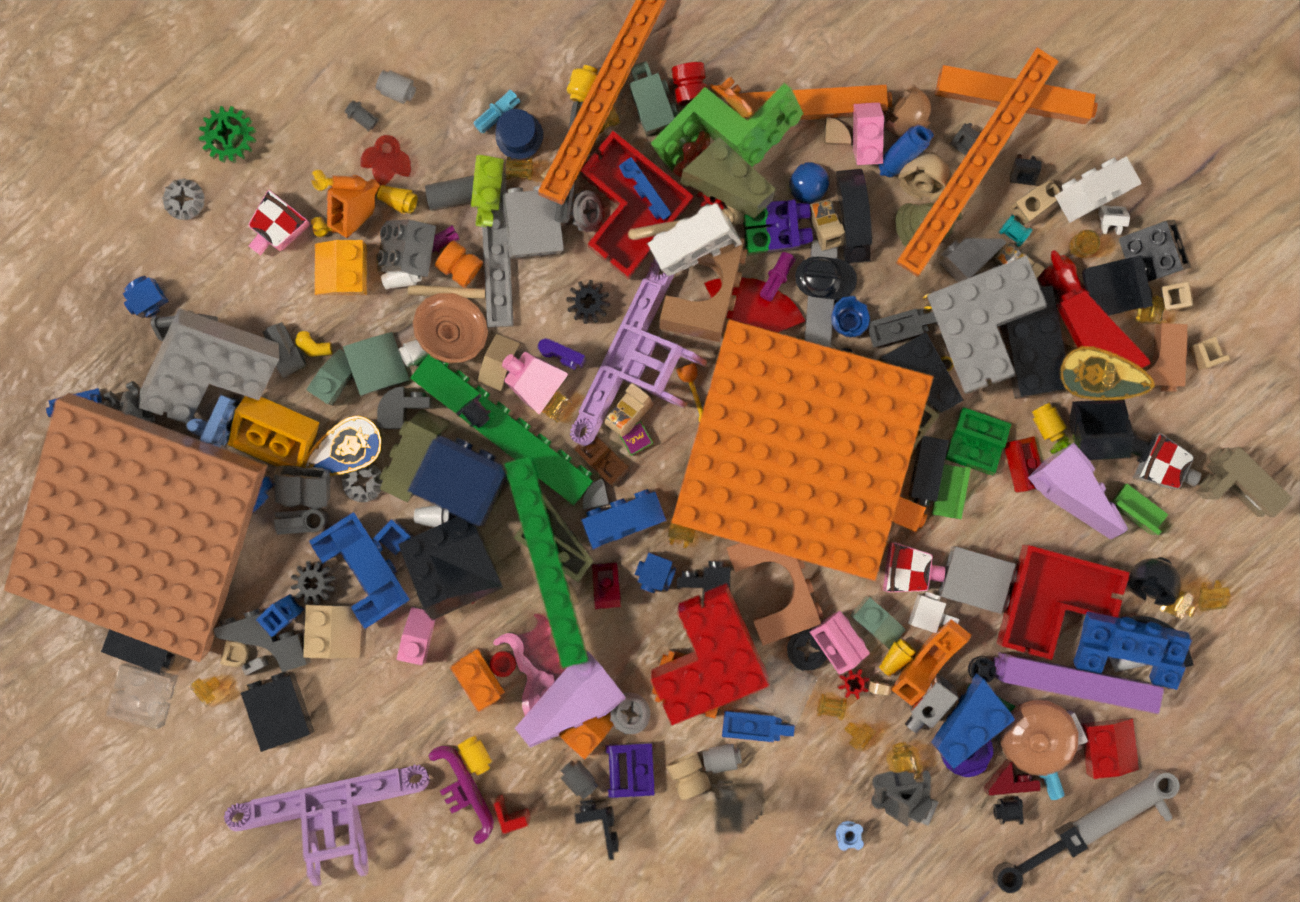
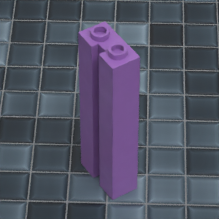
(1078, 683)

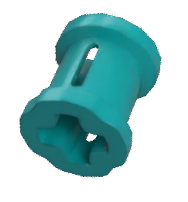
(1015, 230)

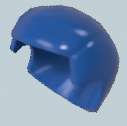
(809, 183)
(850, 317)

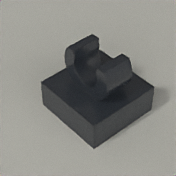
(1025, 171)

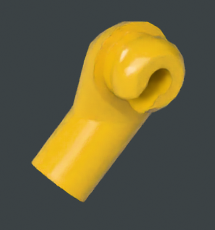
(310, 348)

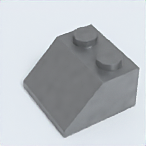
(966, 258)

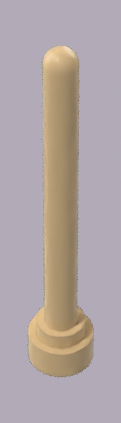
(735, 217)

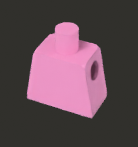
(533, 379)

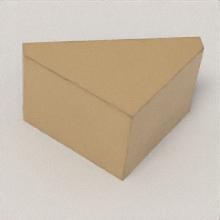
(491, 371)

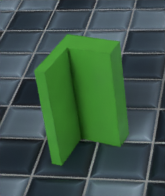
(952, 492)
(1139, 509)

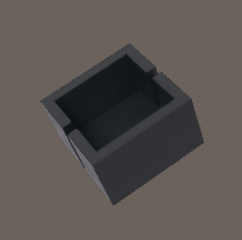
(1102, 429)

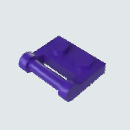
(568, 356)
(638, 769)

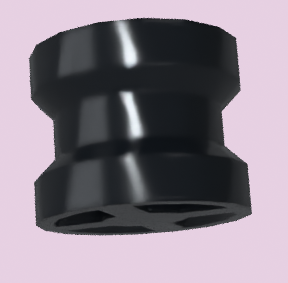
(986, 672)

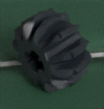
(582, 295)

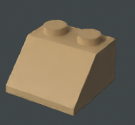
(331, 632)

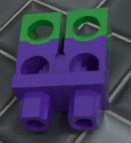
(782, 228)

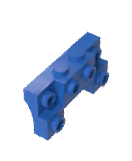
(367, 565)
(1135, 642)

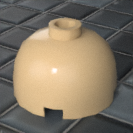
(925, 176)

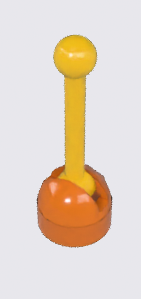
(688, 374)

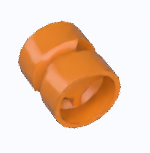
(456, 262)

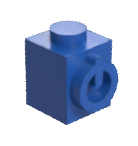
(144, 297)
(655, 573)

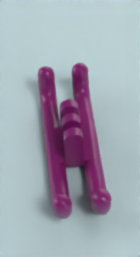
(464, 791)

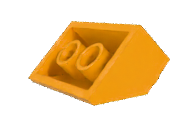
(272, 432)

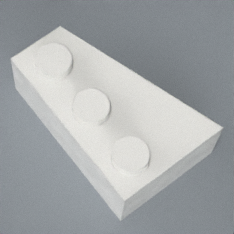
(1097, 188)
(693, 239)

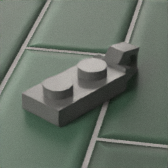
(899, 326)

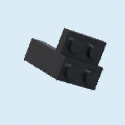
(712, 577)

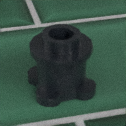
(475, 412)
(1142, 447)
(1009, 811)

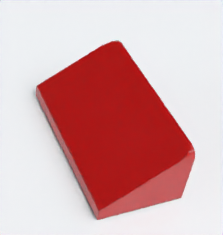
(1022, 462)

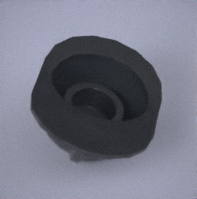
(826, 278)

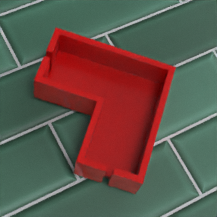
(632, 211)
(1047, 587)
(723, 661)

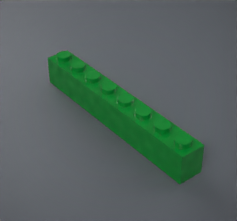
(503, 430)
(546, 562)

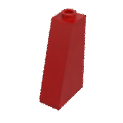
(1094, 328)

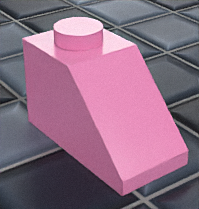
(416, 637)

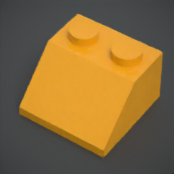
(341, 267)

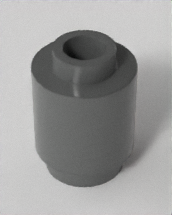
(578, 779)

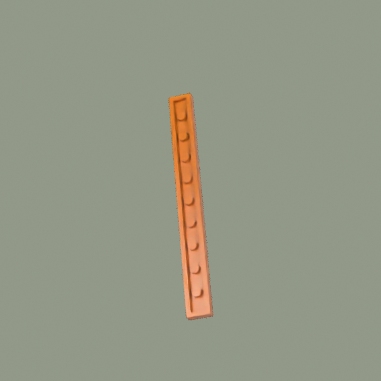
(600, 100)
(977, 162)

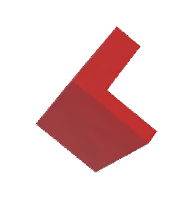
(511, 821)

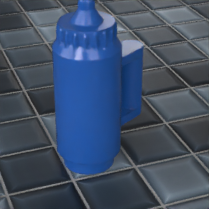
(905, 150)

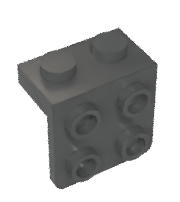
(406, 247)

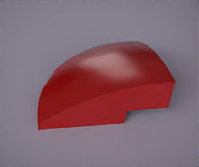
(757, 312)

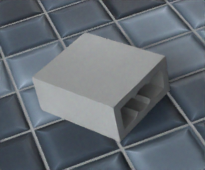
(531, 224)
(977, 580)

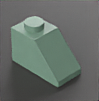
(331, 378)
(877, 622)

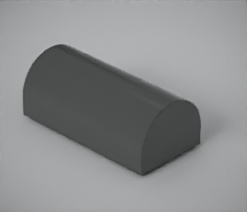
(449, 193)

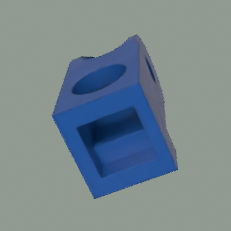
(280, 615)

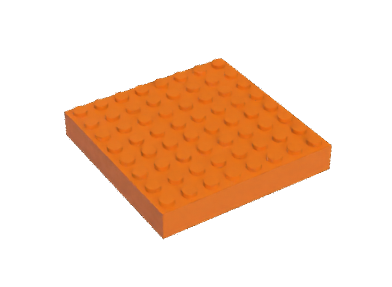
(802, 450)

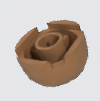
(908, 112)

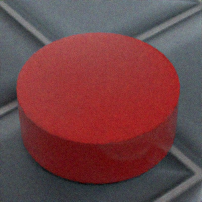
(503, 663)

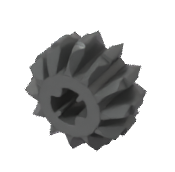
(314, 592)

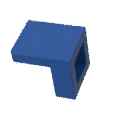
(392, 535)

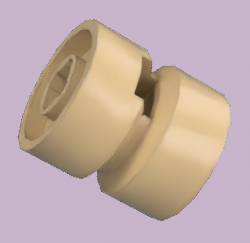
(687, 773)

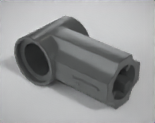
(289, 355)
(299, 521)

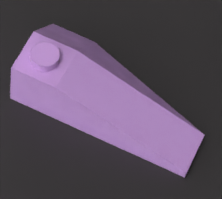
(1070, 483)
(573, 698)

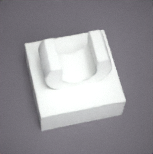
(1113, 216)

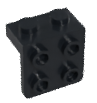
(1119, 285)
(592, 810)

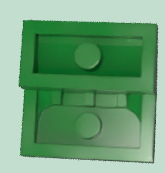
(978, 441)

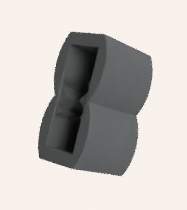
(302, 486)

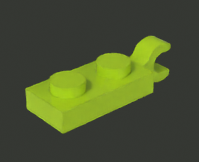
(486, 188)

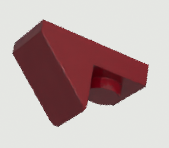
(606, 586)
(1003, 782)

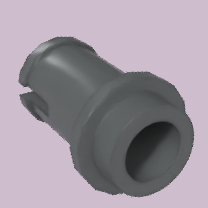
(361, 115)

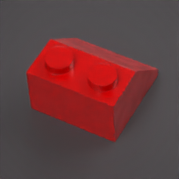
(1110, 748)

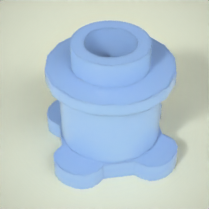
(852, 842)

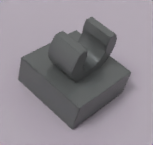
(965, 138)

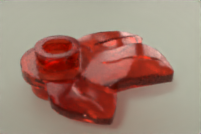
(692, 151)
(385, 164)

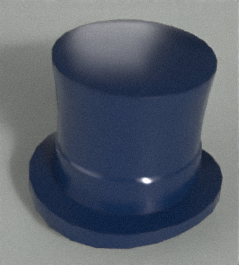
(518, 134)

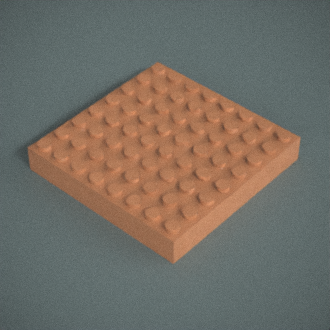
(134, 526)

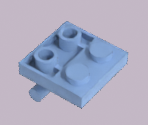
(216, 429)

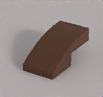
(603, 461)

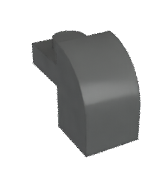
(394, 406)

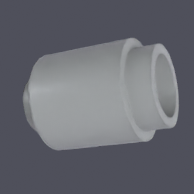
(395, 86)
(722, 758)

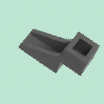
(287, 650)

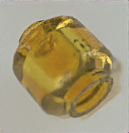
(905, 758)

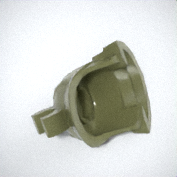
(910, 218)

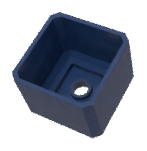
(460, 479)

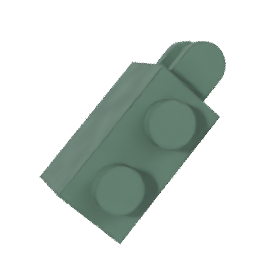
(651, 100)

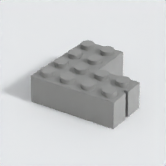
(974, 310)
(201, 354)

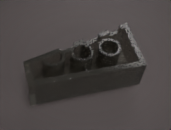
(736, 805)

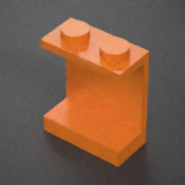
(477, 679)

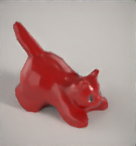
(1061, 275)

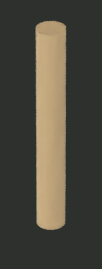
(423, 290)

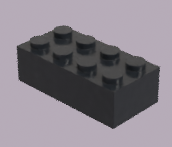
(1036, 349)

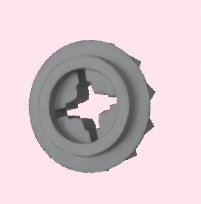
(590, 201)
(192, 207)
(357, 493)
(639, 707)

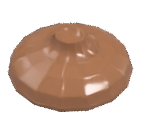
(450, 328)
(1040, 738)

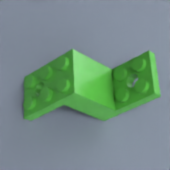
(747, 138)

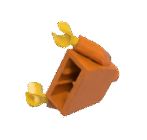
(348, 203)

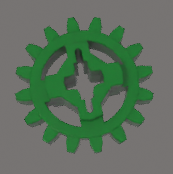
(216, 136)

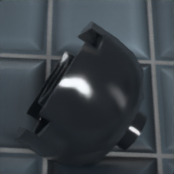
(1155, 579)

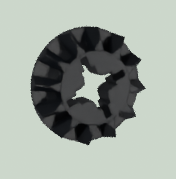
(797, 657)

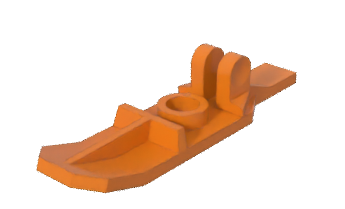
(729, 97)

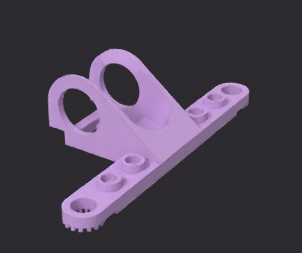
(630, 355)
(326, 808)

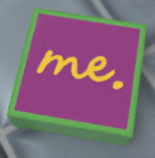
(637, 439)

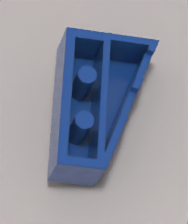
(623, 518)
(972, 723)

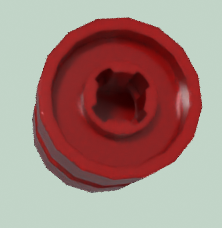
(689, 80)

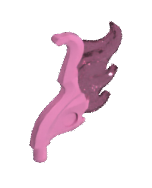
(535, 659)

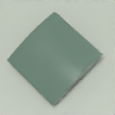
(376, 363)

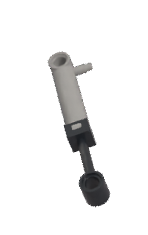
(1077, 835)

